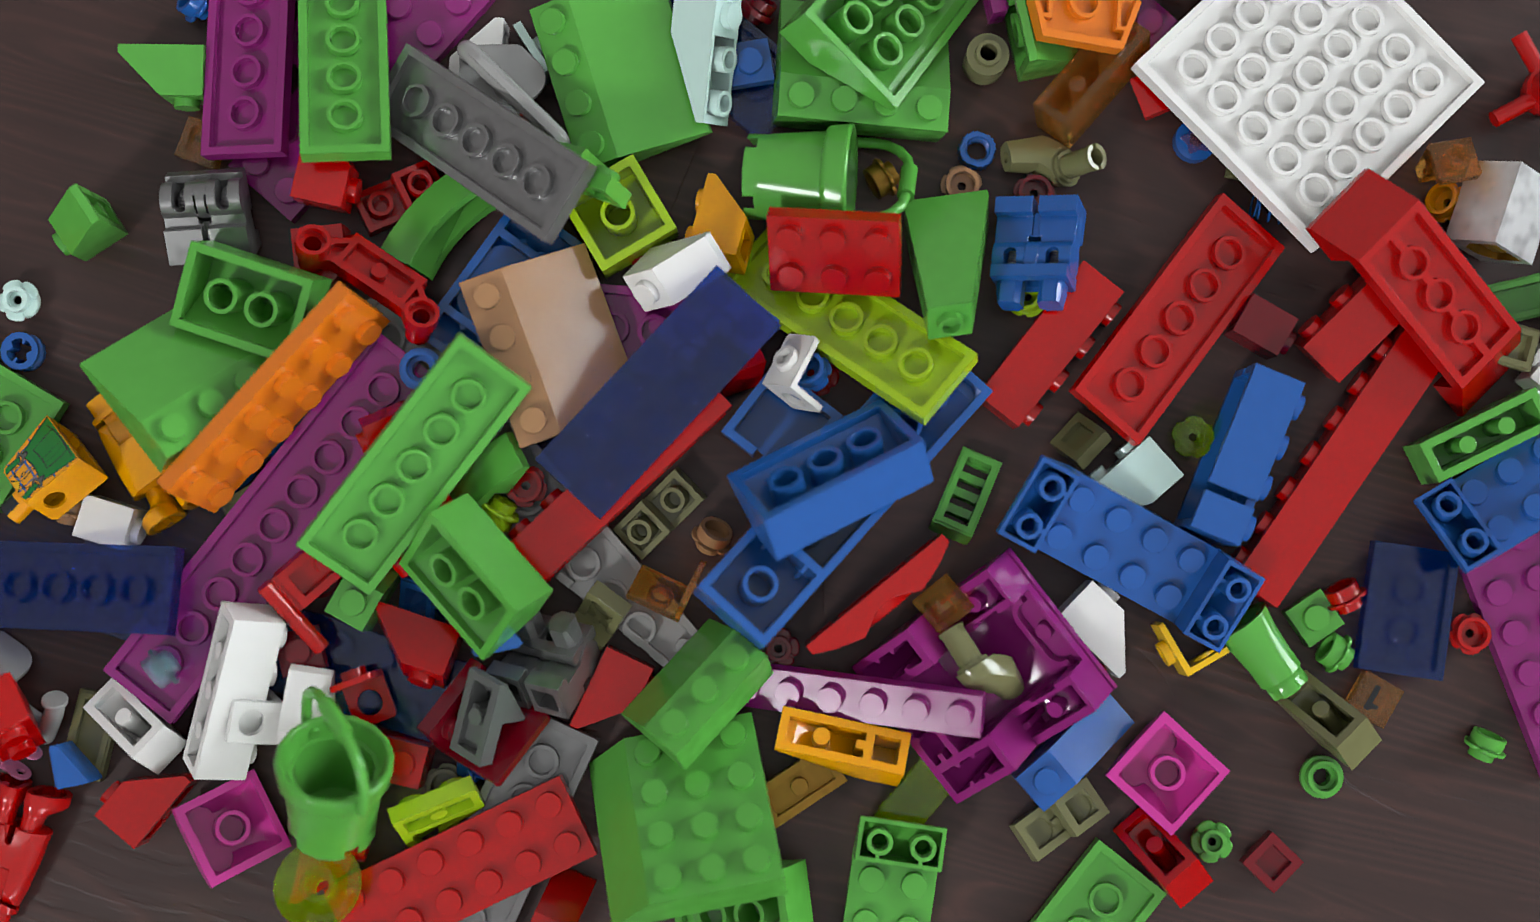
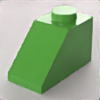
(171, 70)
(85, 223)
(358, 607)

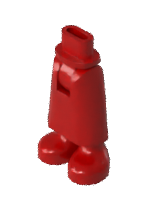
(25, 838)

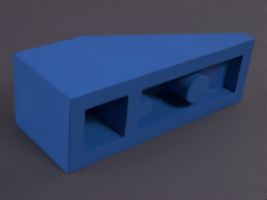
(1071, 753)

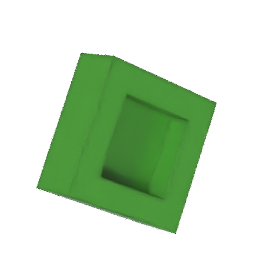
(1312, 618)

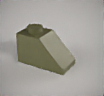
(1332, 722)

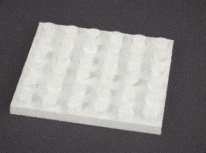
(1307, 93)

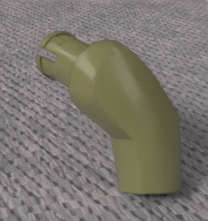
(1051, 159)
(979, 672)

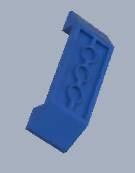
(1487, 506)
(1131, 551)

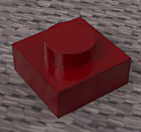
(297, 652)
(1271, 861)

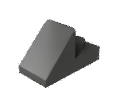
(482, 711)

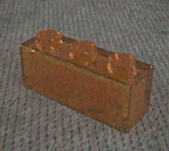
(1087, 88)

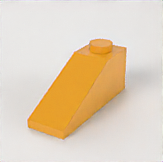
(844, 745)

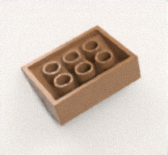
(551, 330)

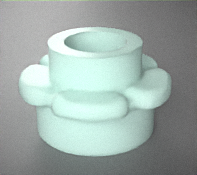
(30, 300)

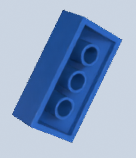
(831, 478)

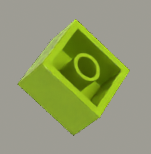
(620, 234)

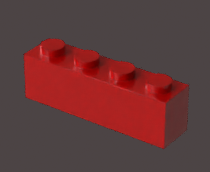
(1346, 330)
(1048, 347)

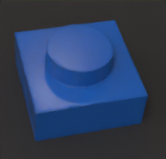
(753, 64)

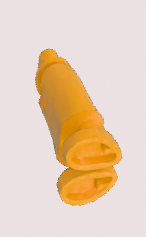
(136, 469)

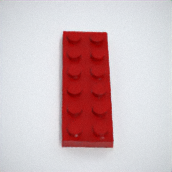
(1177, 319)
(478, 860)

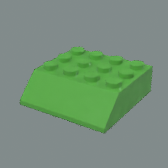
(688, 836)

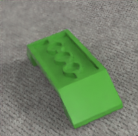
(893, 871)

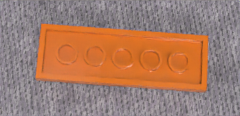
(274, 399)

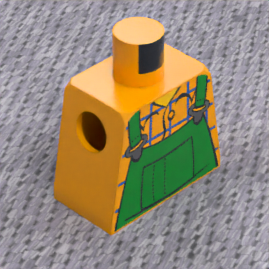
(50, 473)

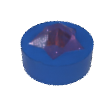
(1188, 146)

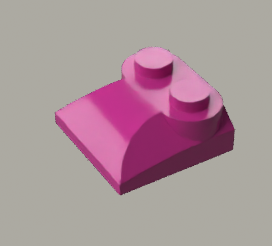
(1166, 772)
(231, 829)

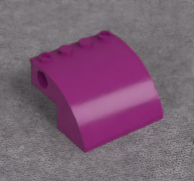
(1008, 619)

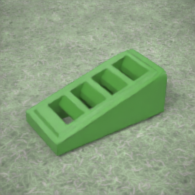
(951, 528)

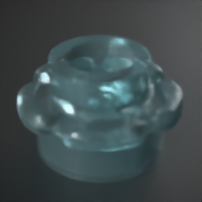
(161, 667)

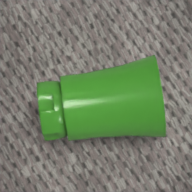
(1266, 654)

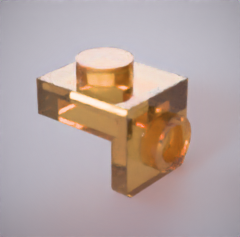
(1449, 162)

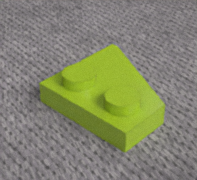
(440, 808)

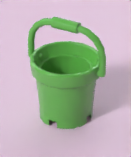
(814, 170)
(332, 778)

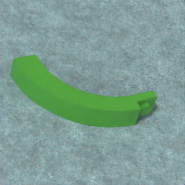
(449, 210)

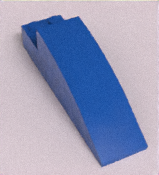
(761, 594)

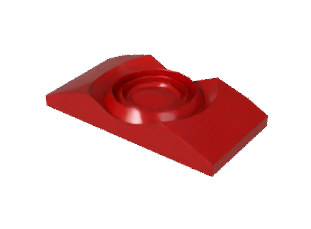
(881, 598)

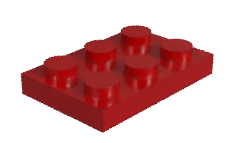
(835, 251)

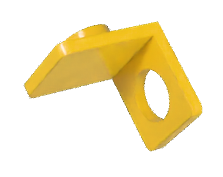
(1171, 653)

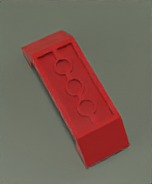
(1421, 283)

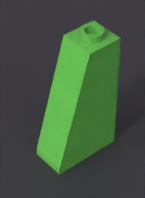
(947, 256)

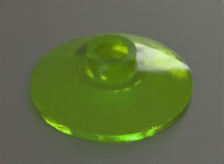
(297, 883)

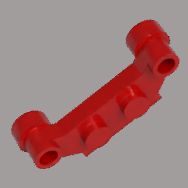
(374, 274)

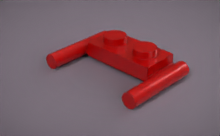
(296, 587)

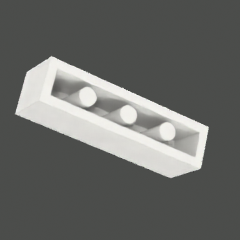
(240, 668)

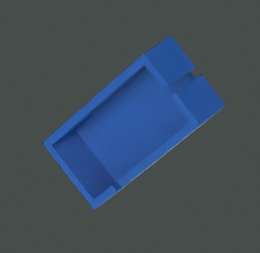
(1238, 465)

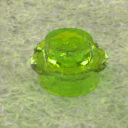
(1204, 437)

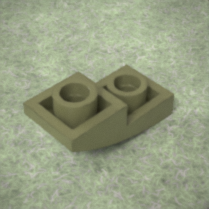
(659, 513)

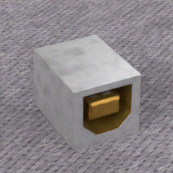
(1499, 214)

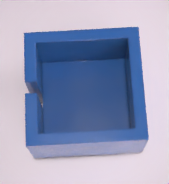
(769, 423)

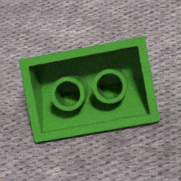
(1032, 57)
(243, 297)
(474, 575)
(699, 691)

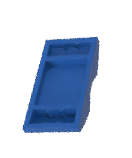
(504, 246)

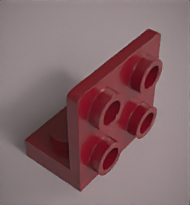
(513, 740)

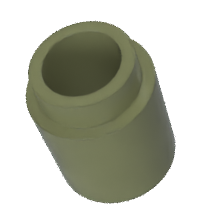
(981, 70)

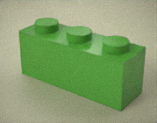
(1475, 437)

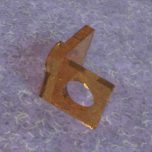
(662, 592)

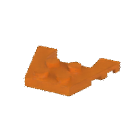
(1084, 23)

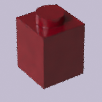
(1262, 328)

